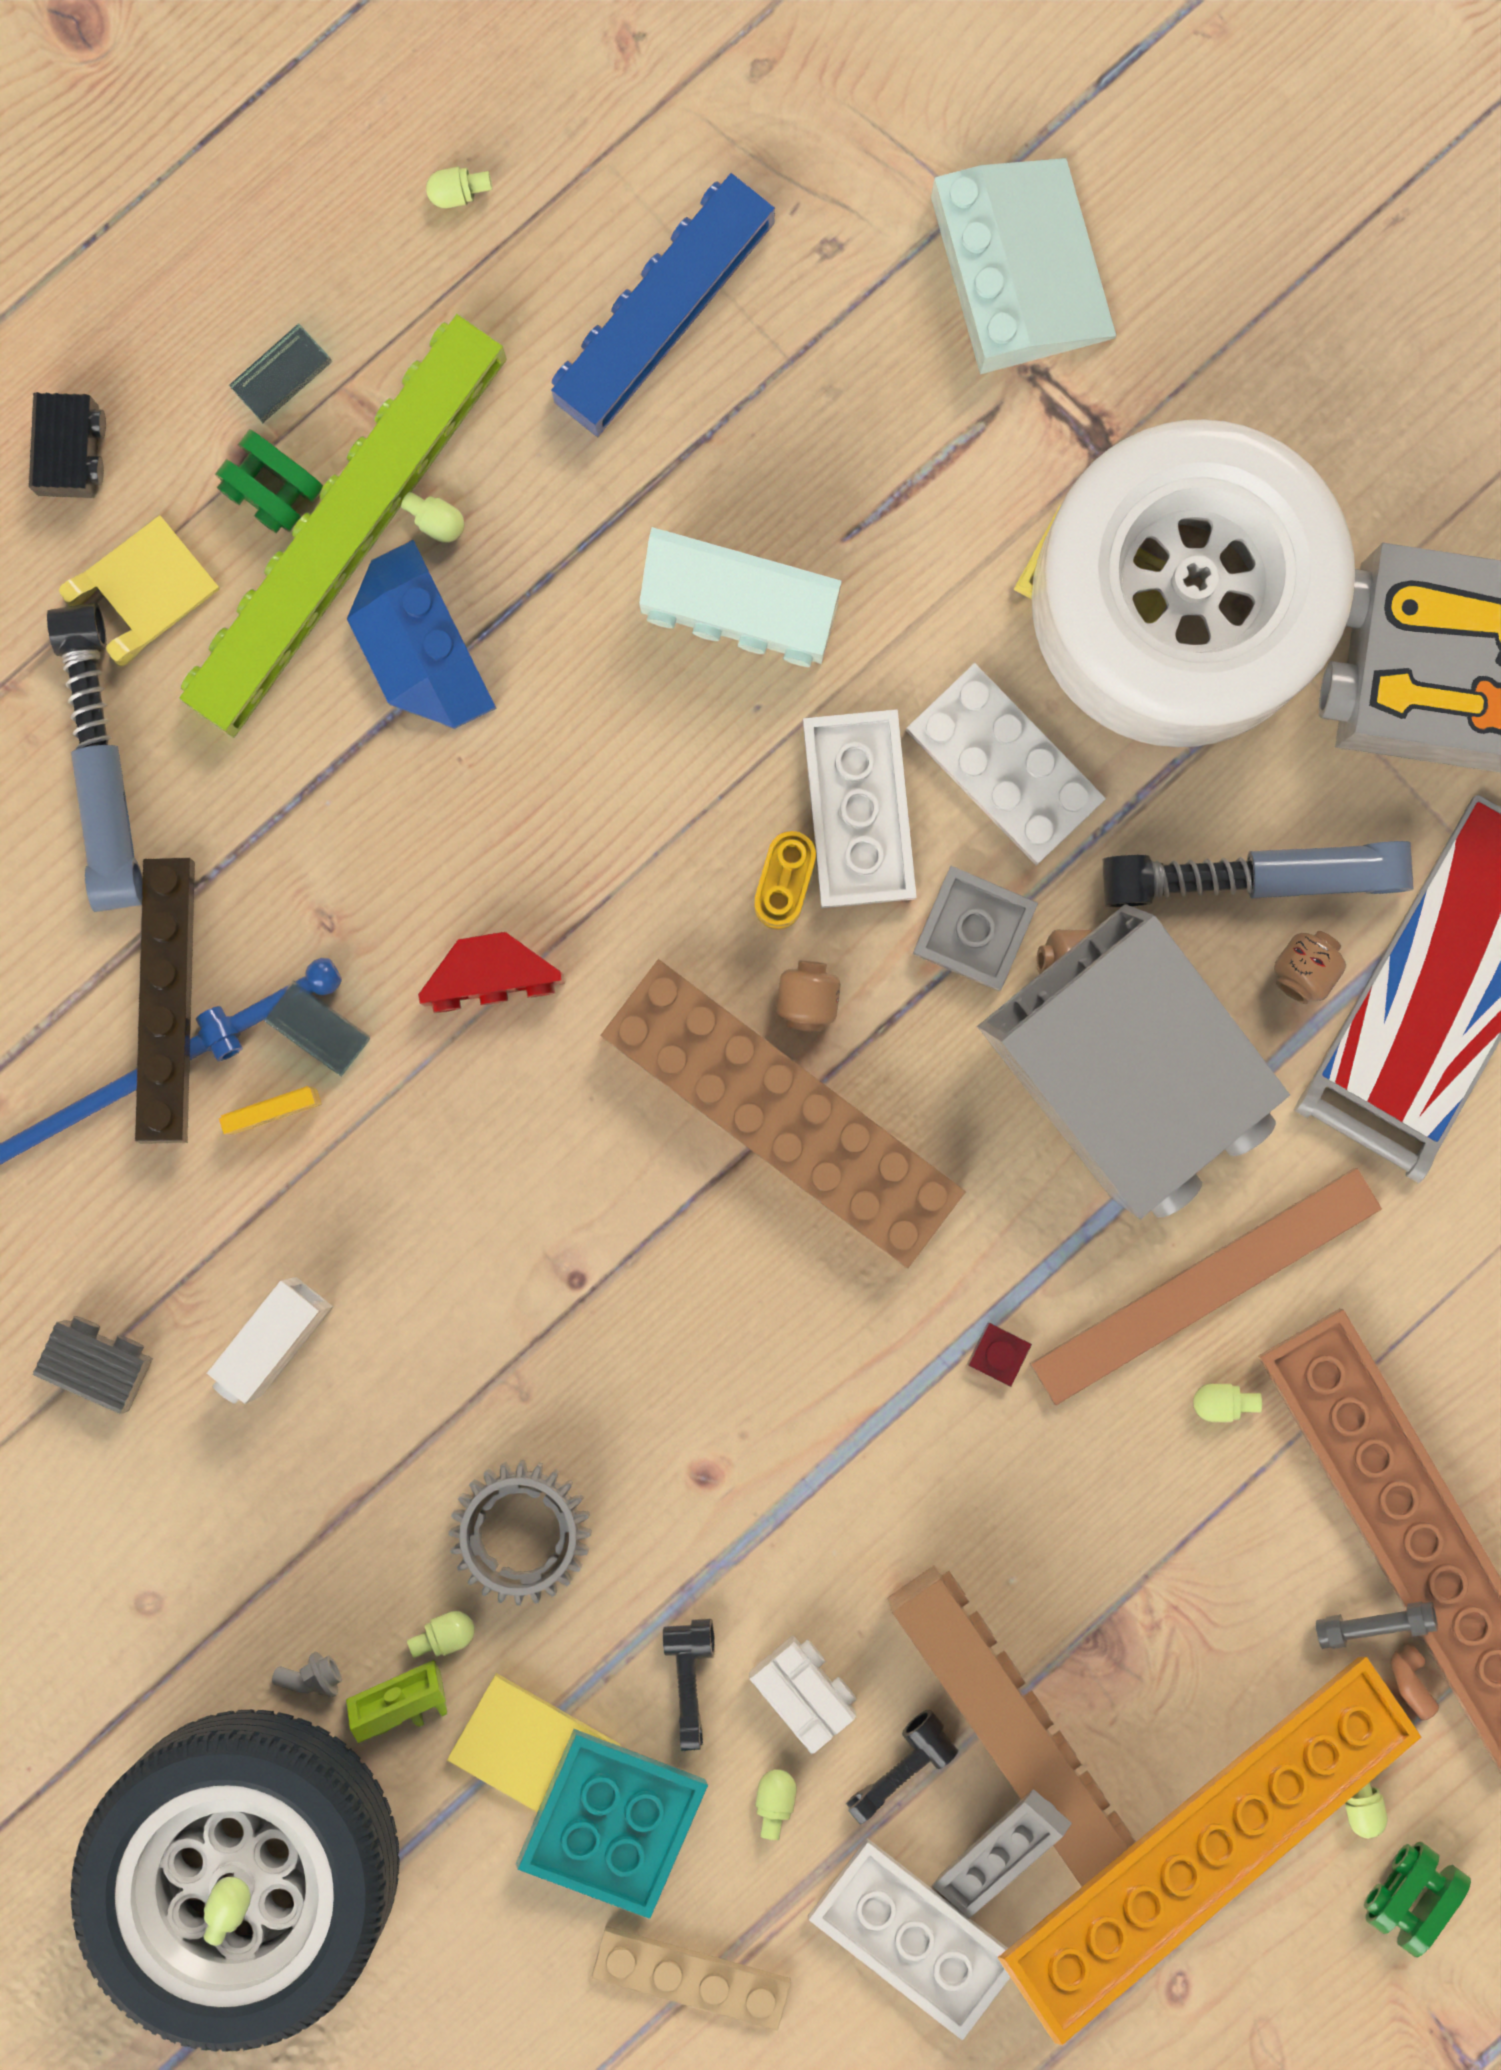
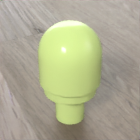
(456, 186)
(435, 517)
(1224, 1402)
(443, 1635)
(775, 1801)
(1367, 1812)
(225, 1908)

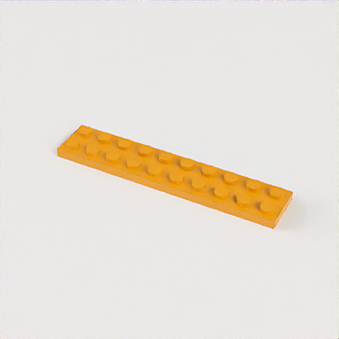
(1208, 1850)

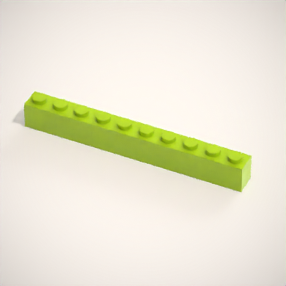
(343, 525)

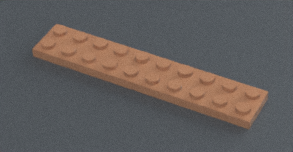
(1398, 1506)

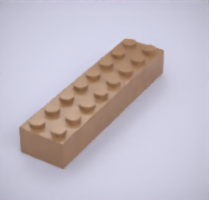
(783, 1113)
(1008, 1721)

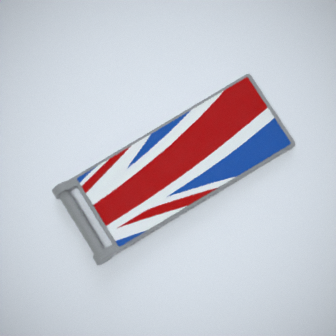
(1428, 1006)

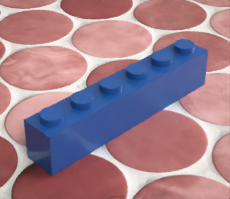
(663, 304)

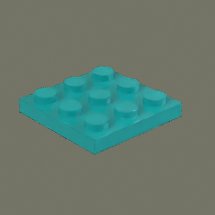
(611, 1824)

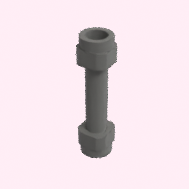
(1418, 1618)

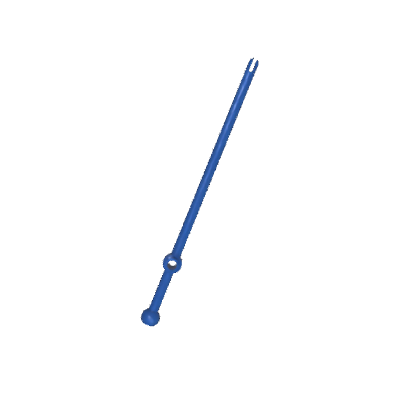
(216, 1035)

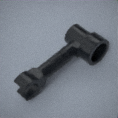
(688, 1644)
(929, 1745)

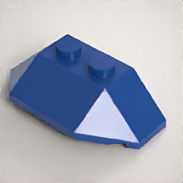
(415, 642)

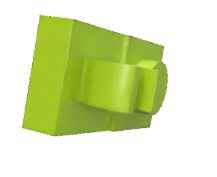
(396, 1700)

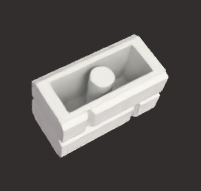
(804, 1693)

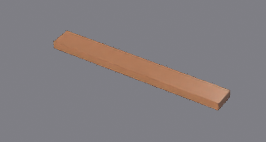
(1205, 1286)

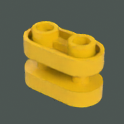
(784, 880)

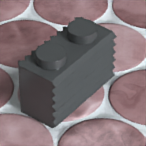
(93, 1364)

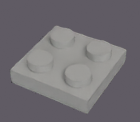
(975, 928)

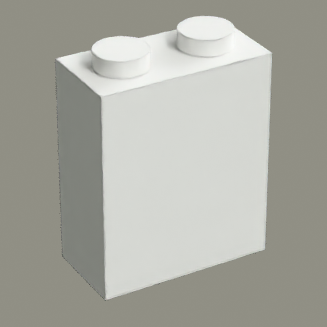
(268, 1341)

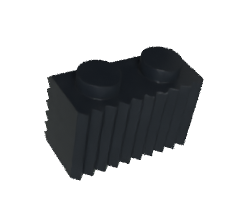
(66, 445)

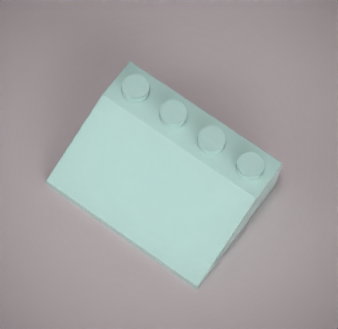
(1021, 261)
(738, 597)

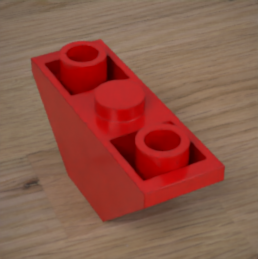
(488, 970)

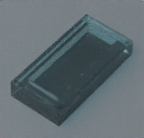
(280, 373)
(317, 1028)

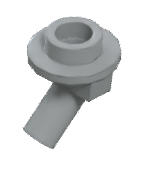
(318, 1676)

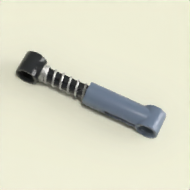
(112, 871)
(1265, 874)

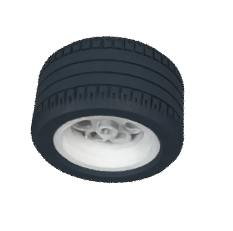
(135, 1887)

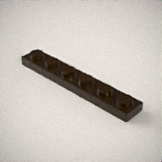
(165, 1001)

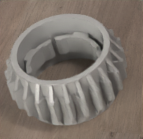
(484, 1566)

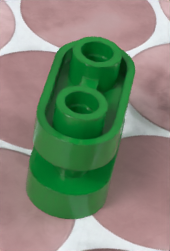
(273, 510)
(1390, 1903)

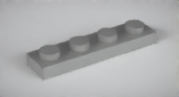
(1002, 1853)

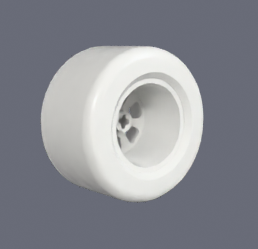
(1249, 497)

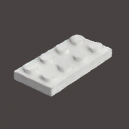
(1005, 764)
(859, 808)
(912, 1938)

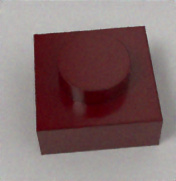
(999, 1354)

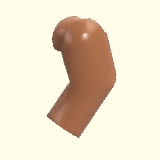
(1409, 1685)

